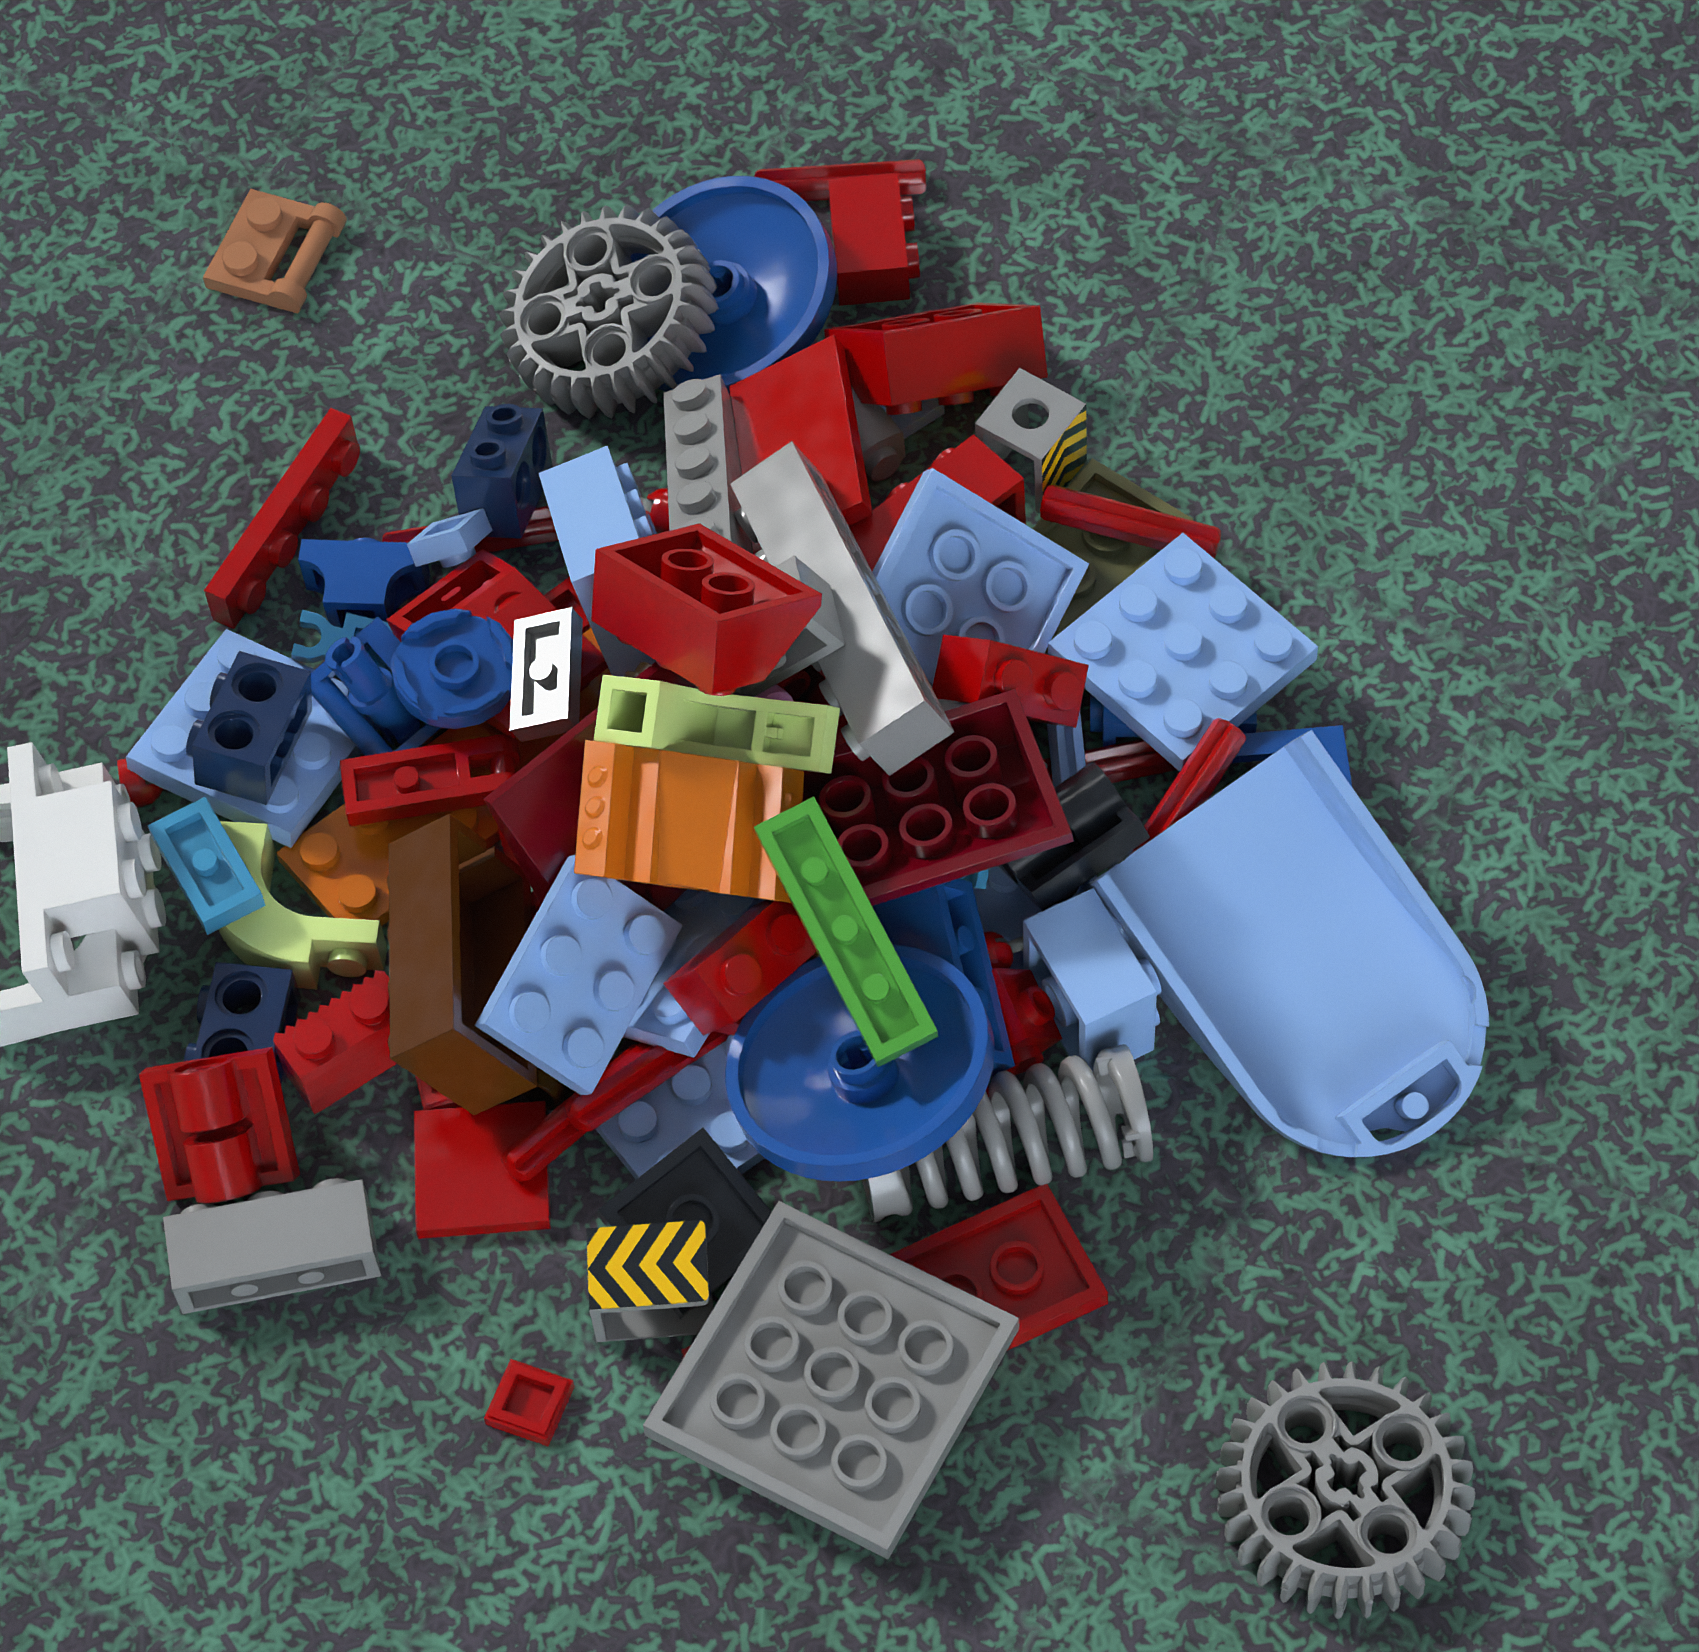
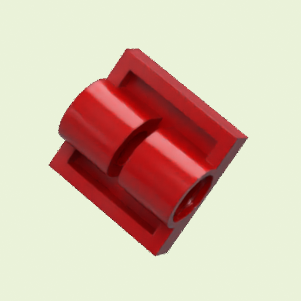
(219, 1125)

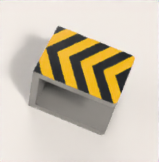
(1055, 447)
(645, 1273)

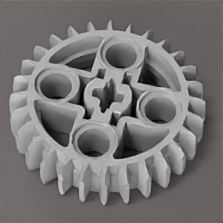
(608, 311)
(1345, 1516)

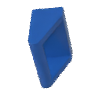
(381, 644)

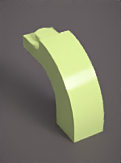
(724, 727)
(293, 940)

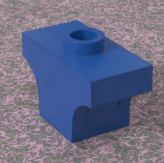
(361, 576)

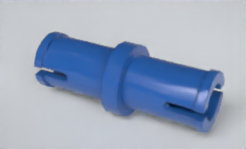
(371, 689)

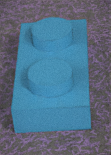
(206, 865)

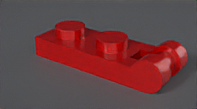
(425, 779)

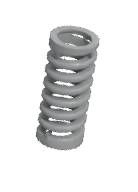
(1105, 1092)

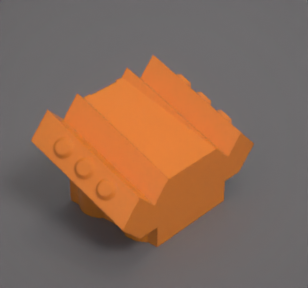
(680, 819)

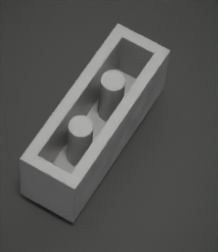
(271, 1245)

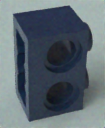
(503, 468)
(250, 727)
(235, 986)

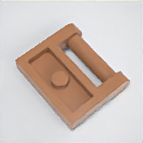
(259, 242)

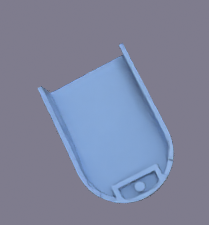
(1307, 958)

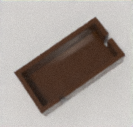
(450, 939)

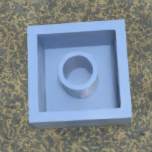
(1092, 978)

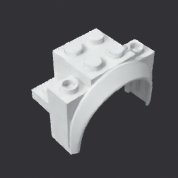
(77, 873)

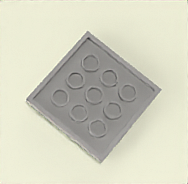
(832, 1379)

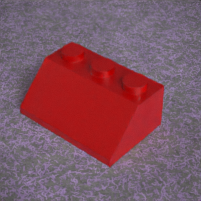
(942, 354)
(700, 606)

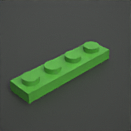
(846, 932)

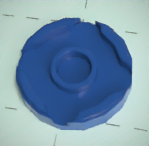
(453, 669)

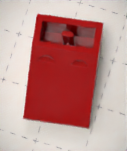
(492, 590)

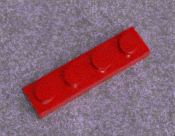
(274, 531)

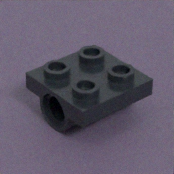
(1102, 837)

